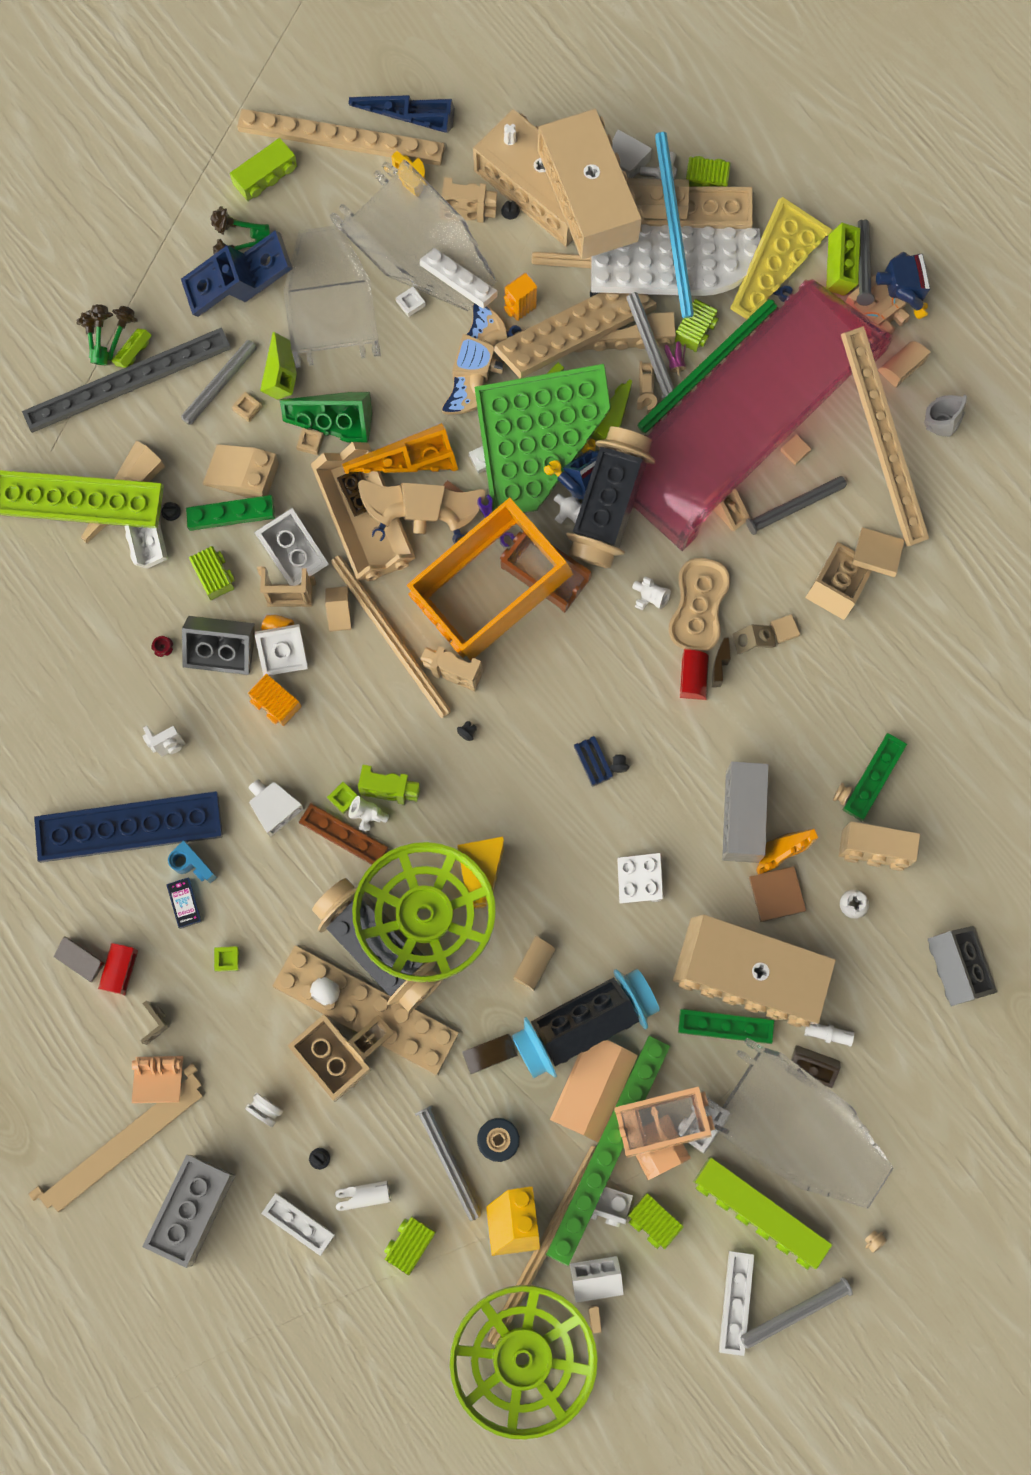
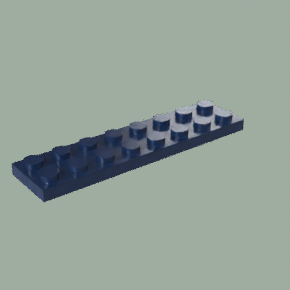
(128, 827)

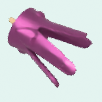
(677, 364)

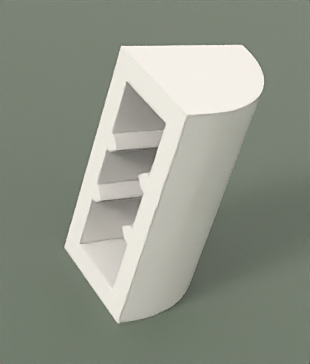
(596, 1279)

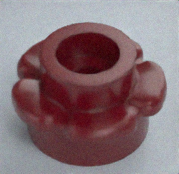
(156, 646)

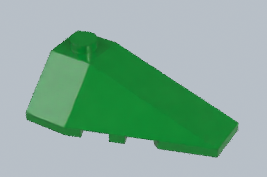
(337, 414)

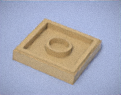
(878, 552)

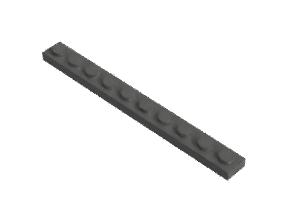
(126, 380)

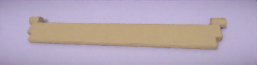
(120, 1146)

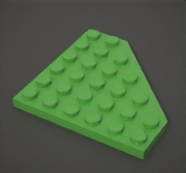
(537, 422)

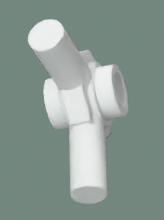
(649, 171)

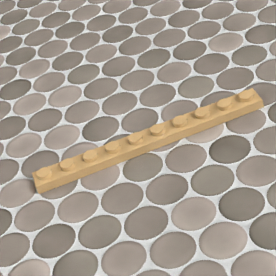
(339, 136)
(884, 436)

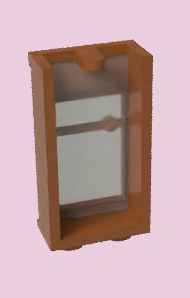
(530, 565)

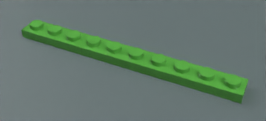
(605, 1155)

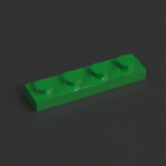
(230, 513)
(874, 777)
(725, 1026)

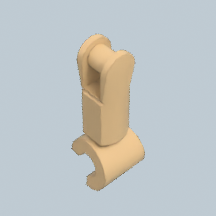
(646, 387)

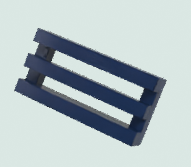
(585, 744)

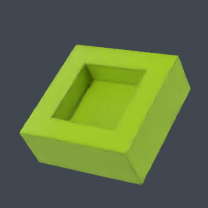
(342, 797)
(226, 959)

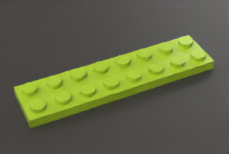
(80, 499)

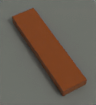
(342, 834)

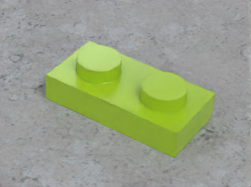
(136, 343)

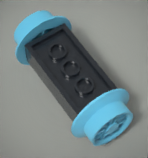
(585, 1022)

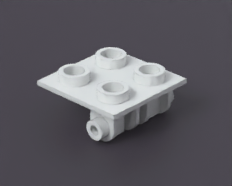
(640, 878)

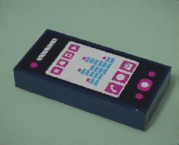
(184, 903)

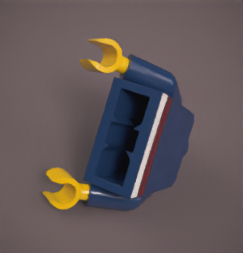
(907, 281)
(576, 473)

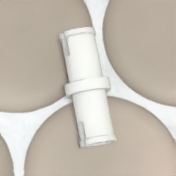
(830, 1034)

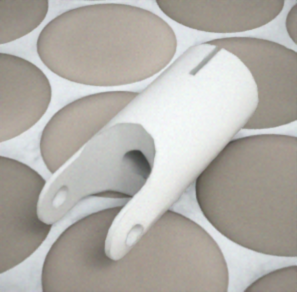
(364, 1195)

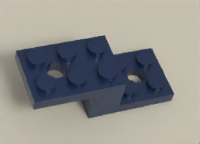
(236, 273)

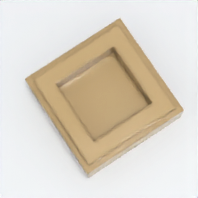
(247, 406)
(310, 441)
(795, 449)
(785, 629)
(594, 1319)

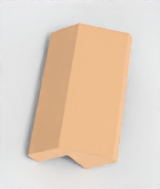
(594, 1089)

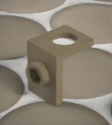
(757, 636)
(158, 1016)

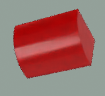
(694, 674)
(118, 969)

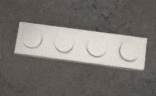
(458, 278)
(736, 1302)

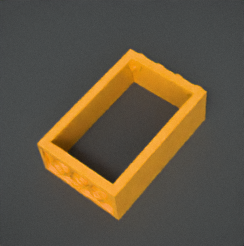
(462, 554)

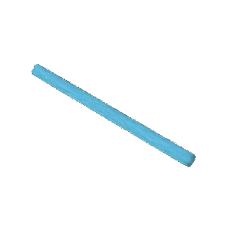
(674, 225)

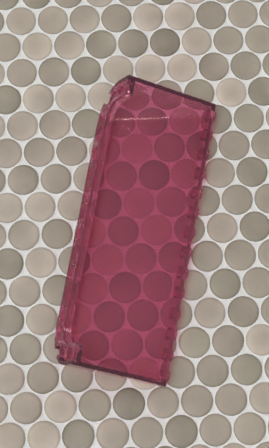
(748, 408)

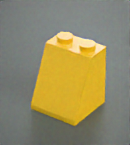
(488, 857)
(513, 1222)

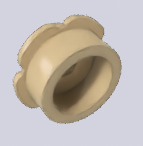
(875, 1241)

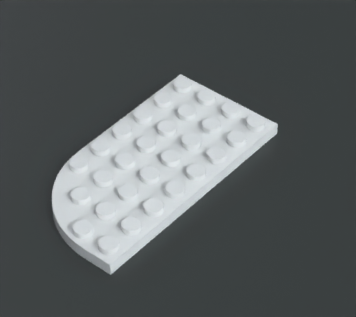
(714, 261)

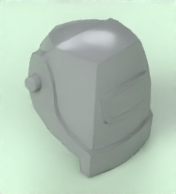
(945, 415)

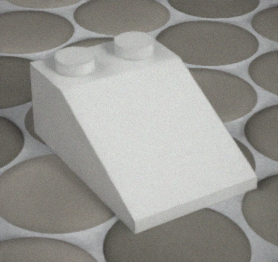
(291, 547)

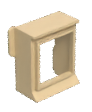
(285, 595)

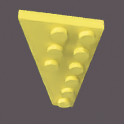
(782, 249)

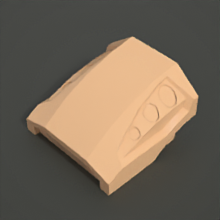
(662, 1160)

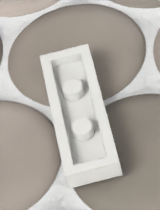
(298, 1224)

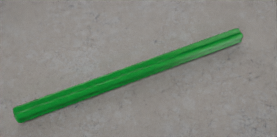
(707, 366)

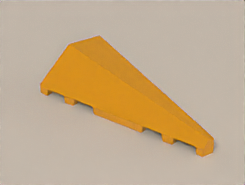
(420, 451)
(785, 847)

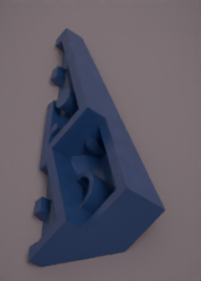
(433, 114)

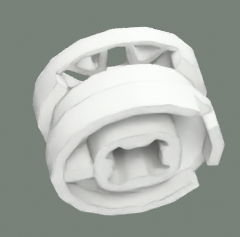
(265, 1107)

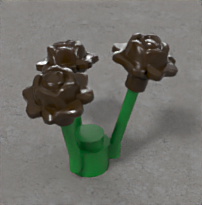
(222, 221)
(95, 318)

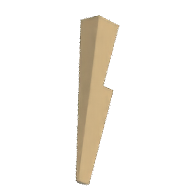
(138, 466)

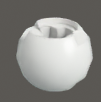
(849, 910)
(325, 991)

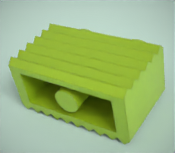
(707, 172)
(694, 330)
(212, 573)
(654, 1221)
(409, 1245)

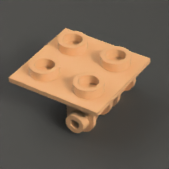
(157, 1079)

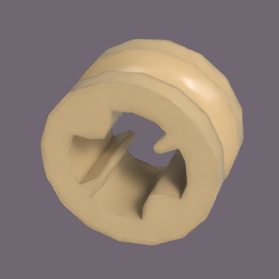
(842, 793)

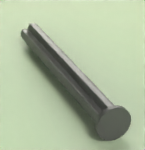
(865, 296)
(795, 504)

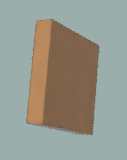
(777, 894)

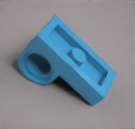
(192, 861)

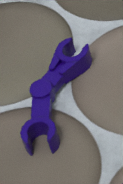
(486, 510)

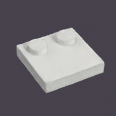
(281, 650)

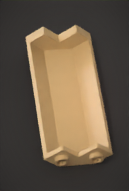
(366, 554)

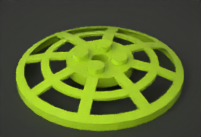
(423, 898)
(525, 1376)

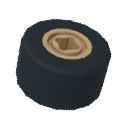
(498, 1139)

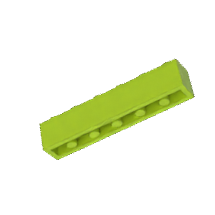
(762, 1213)

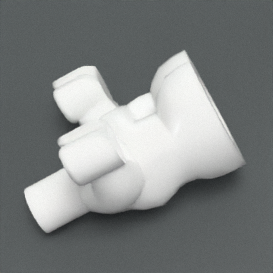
(568, 508)
(651, 593)
(367, 812)

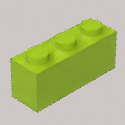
(263, 169)
(843, 259)

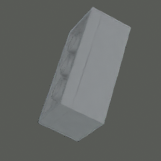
(745, 812)
(188, 1211)

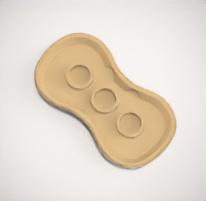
(696, 620)

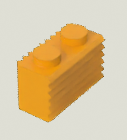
(520, 297)
(274, 700)

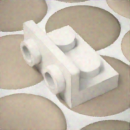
(613, 1206)

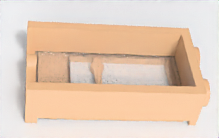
(664, 1121)

